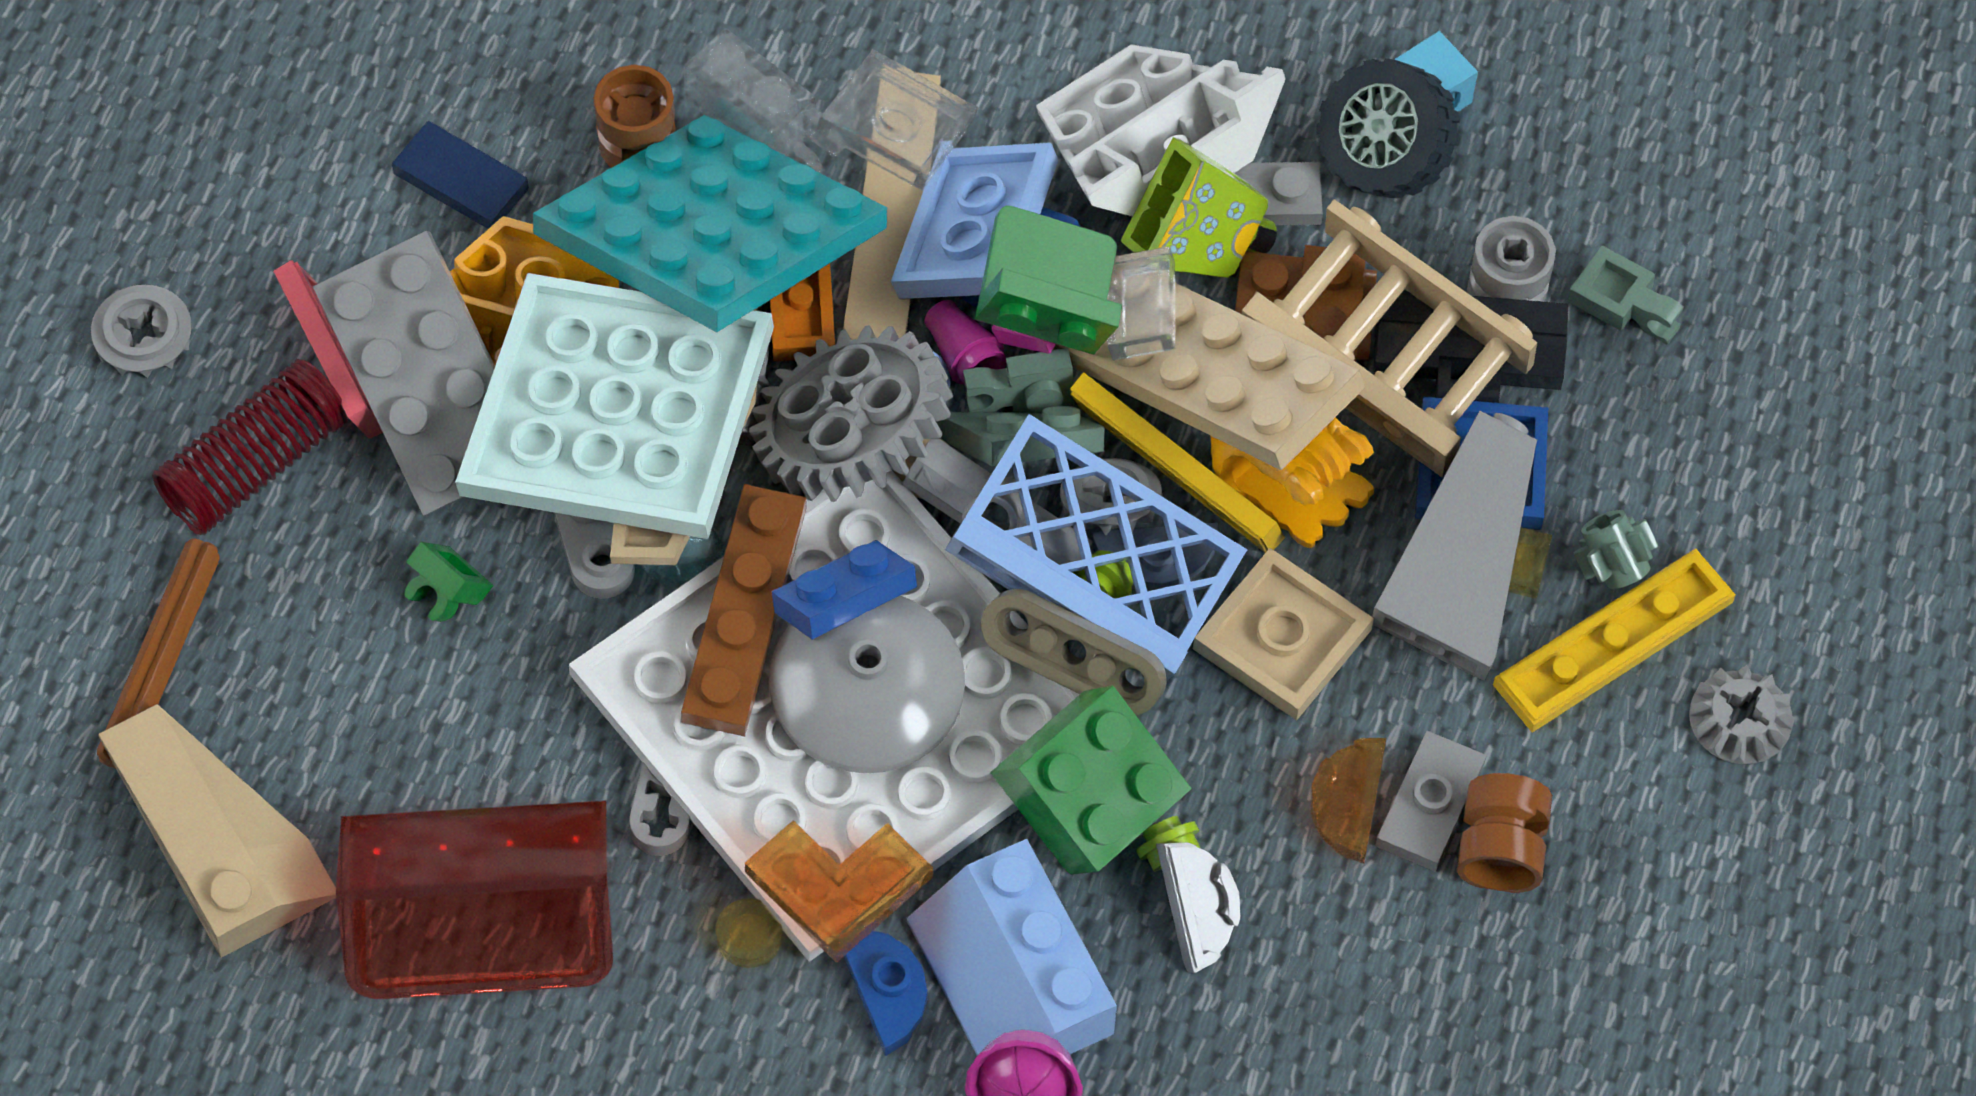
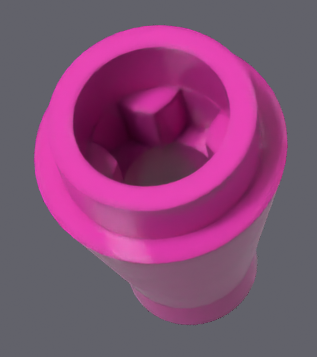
(963, 340)

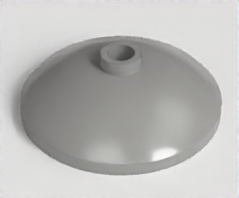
(869, 715)

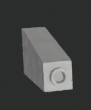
(1460, 560)

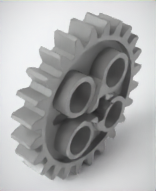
(851, 413)

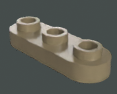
(1046, 651)

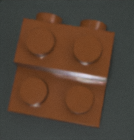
(1278, 274)

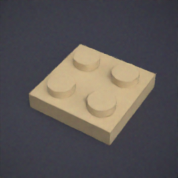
(1283, 633)

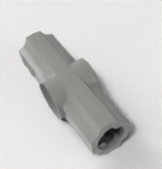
(954, 483)

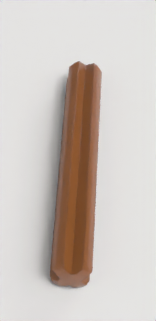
(165, 634)

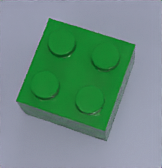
(1091, 780)

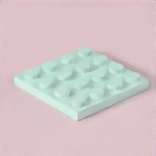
(613, 408)

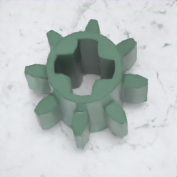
(1615, 549)

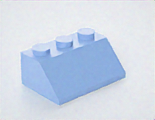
(1012, 954)

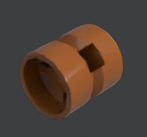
(632, 111)
(1506, 833)

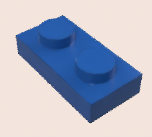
(844, 589)

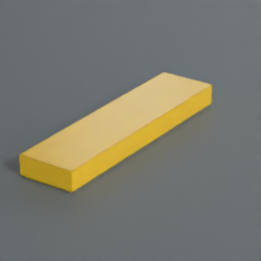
(1176, 464)
(1613, 640)

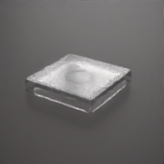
(897, 119)

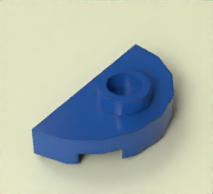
(890, 987)

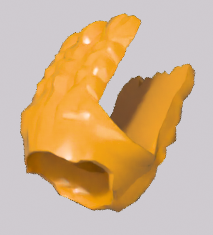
(1309, 488)

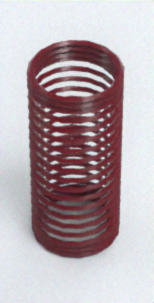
(182, 487)

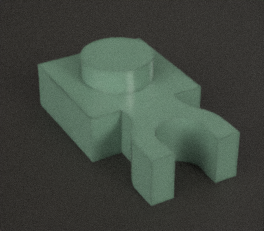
(1026, 384)

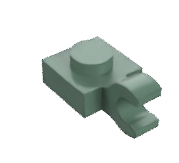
(1622, 290)

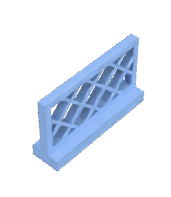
(1019, 566)

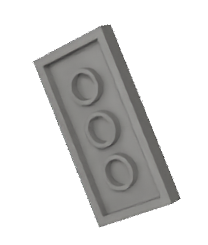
(413, 360)

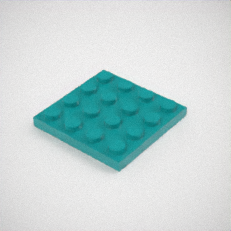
(710, 222)

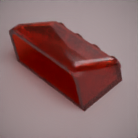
(475, 900)

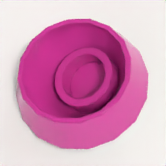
(1023, 1066)

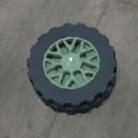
(1388, 128)

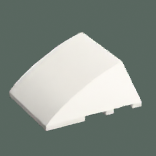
(1128, 109)

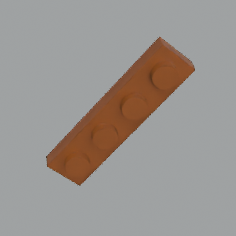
(743, 610)

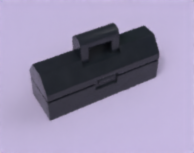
(1458, 349)

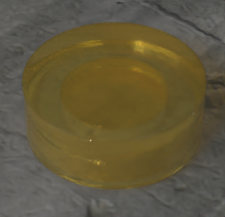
(748, 933)

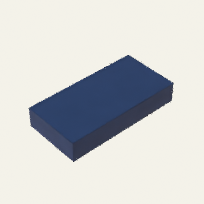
(460, 175)

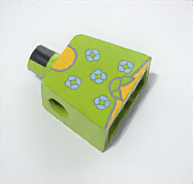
(1200, 213)

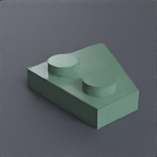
(990, 433)

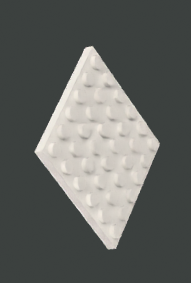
(757, 784)

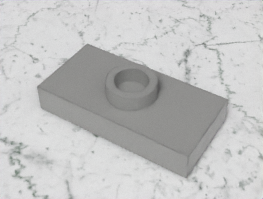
(1430, 801)

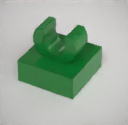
(449, 576)

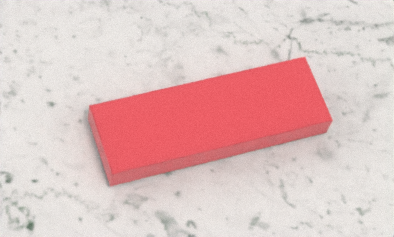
(300, 293)

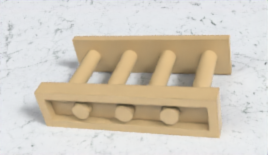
(1382, 403)

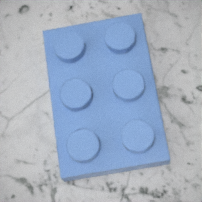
(957, 214)

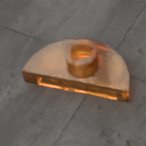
(1346, 796)

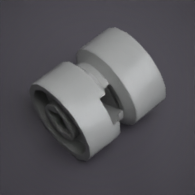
(1512, 260)

